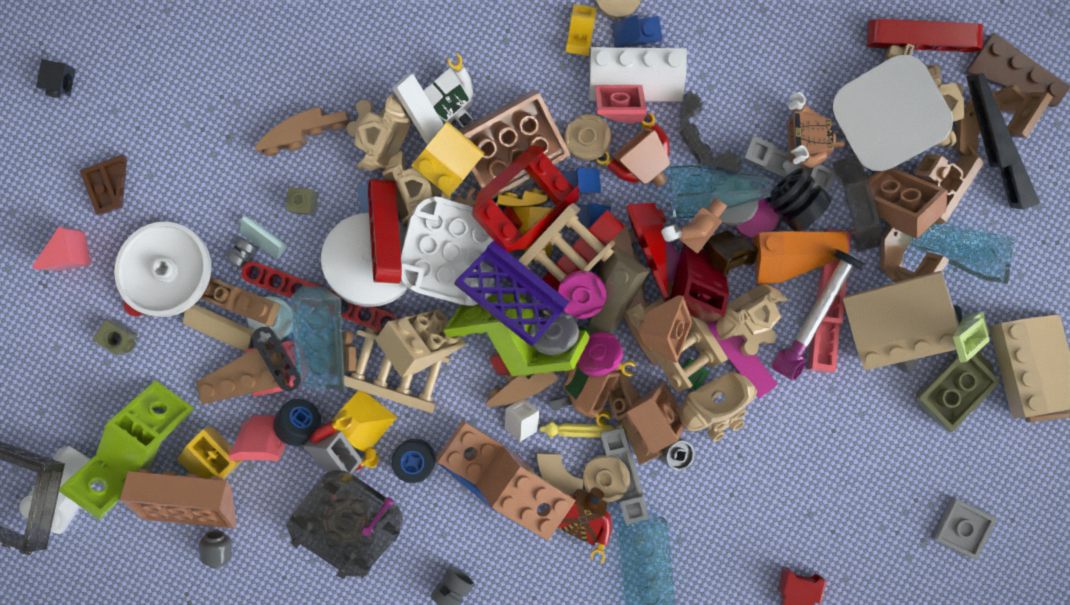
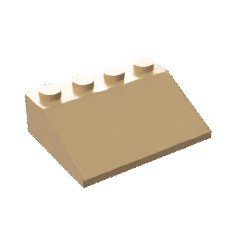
(902, 320)
(1033, 365)

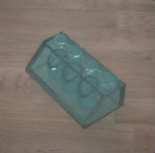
(318, 338)
(646, 562)

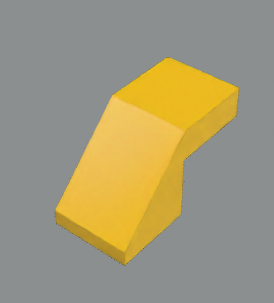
(581, 30)

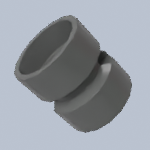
(678, 455)
(452, 589)

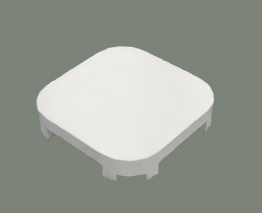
(892, 113)
(439, 247)

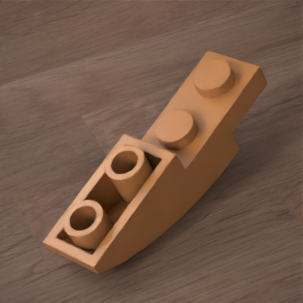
(293, 131)
(241, 301)
(520, 388)
(620, 400)

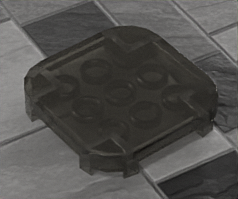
(333, 520)

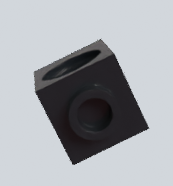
(55, 78)

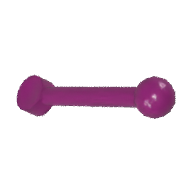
(367, 530)

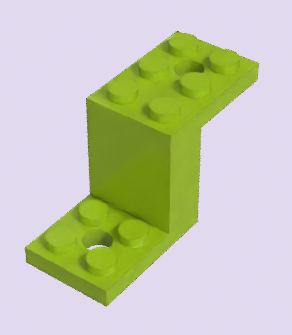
(514, 351)
(125, 446)

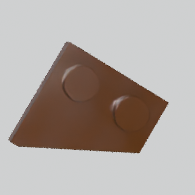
(106, 184)

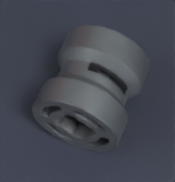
(241, 251)

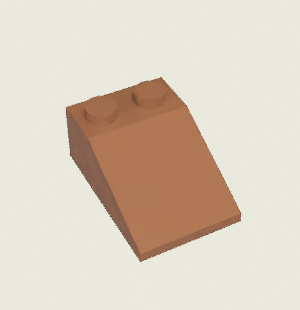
(907, 201)
(656, 418)

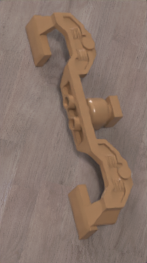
(959, 176)

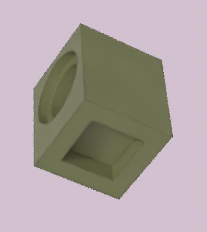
(302, 201)
(106, 334)

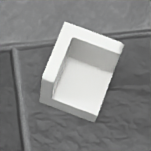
(521, 419)

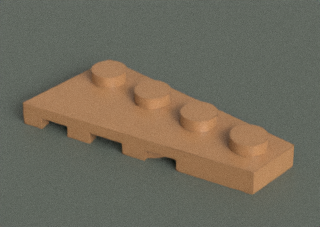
(240, 377)

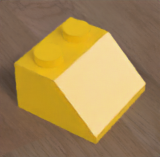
(447, 159)

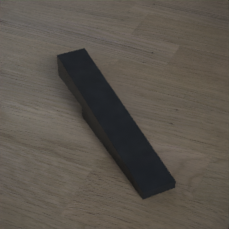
(1000, 145)

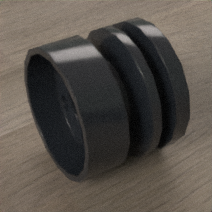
(799, 200)

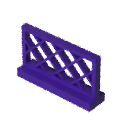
(522, 282)

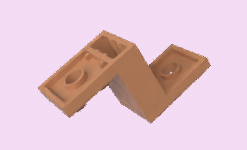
(505, 480)

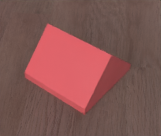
(64, 251)

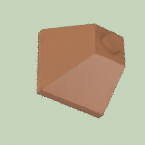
(666, 328)

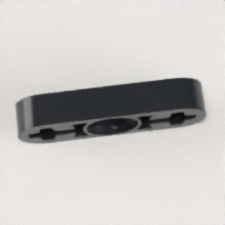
(266, 357)

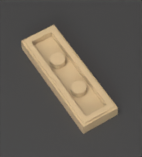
(218, 327)

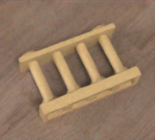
(553, 236)
(699, 335)
(379, 386)

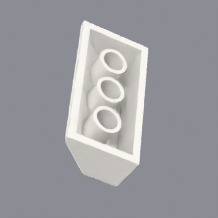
(656, 69)

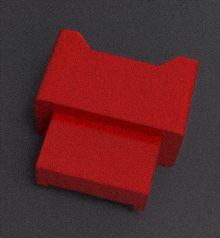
(800, 589)

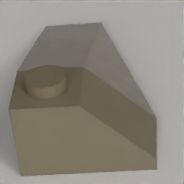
(622, 282)

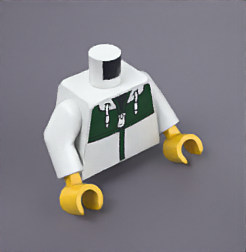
(452, 94)

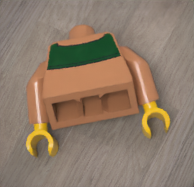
(591, 393)

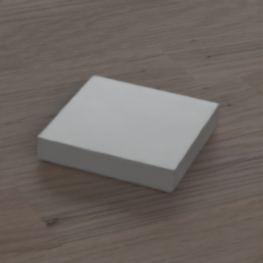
(964, 528)

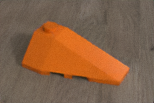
(794, 253)

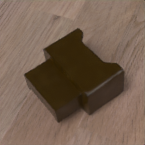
(730, 251)

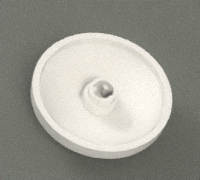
(348, 264)
(162, 269)

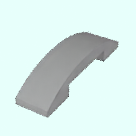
(776, 162)
(633, 500)

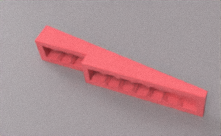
(825, 341)

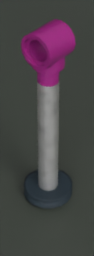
(790, 361)

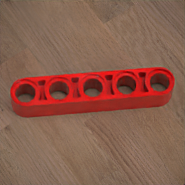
(925, 35)
(604, 229)
(384, 232)

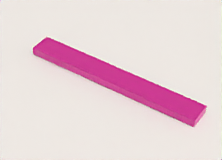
(745, 365)

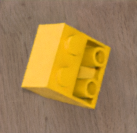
(208, 455)

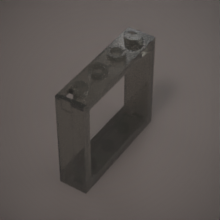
(43, 499)

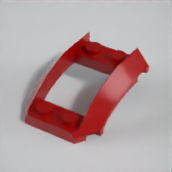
(546, 176)

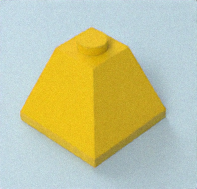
(368, 421)

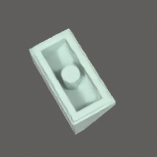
(262, 237)

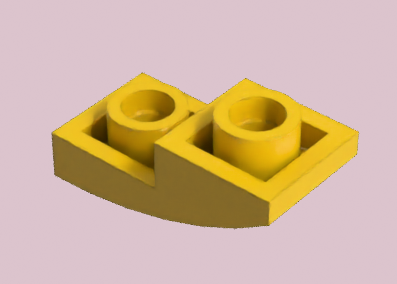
(530, 199)

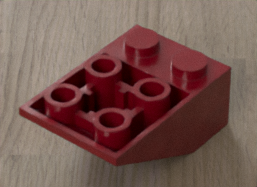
(700, 285)

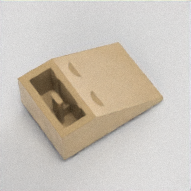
(417, 341)

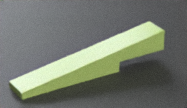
(971, 335)

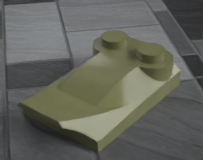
(957, 391)

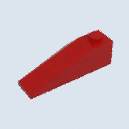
(647, 226)

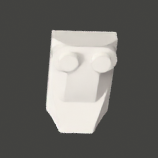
(65, 508)

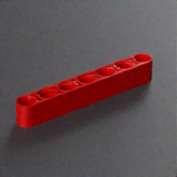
(288, 286)

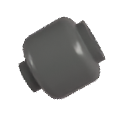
(215, 549)

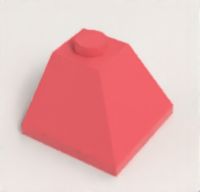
(621, 102)

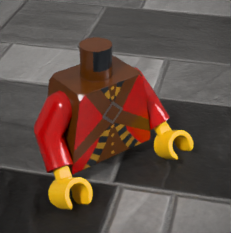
(589, 519)

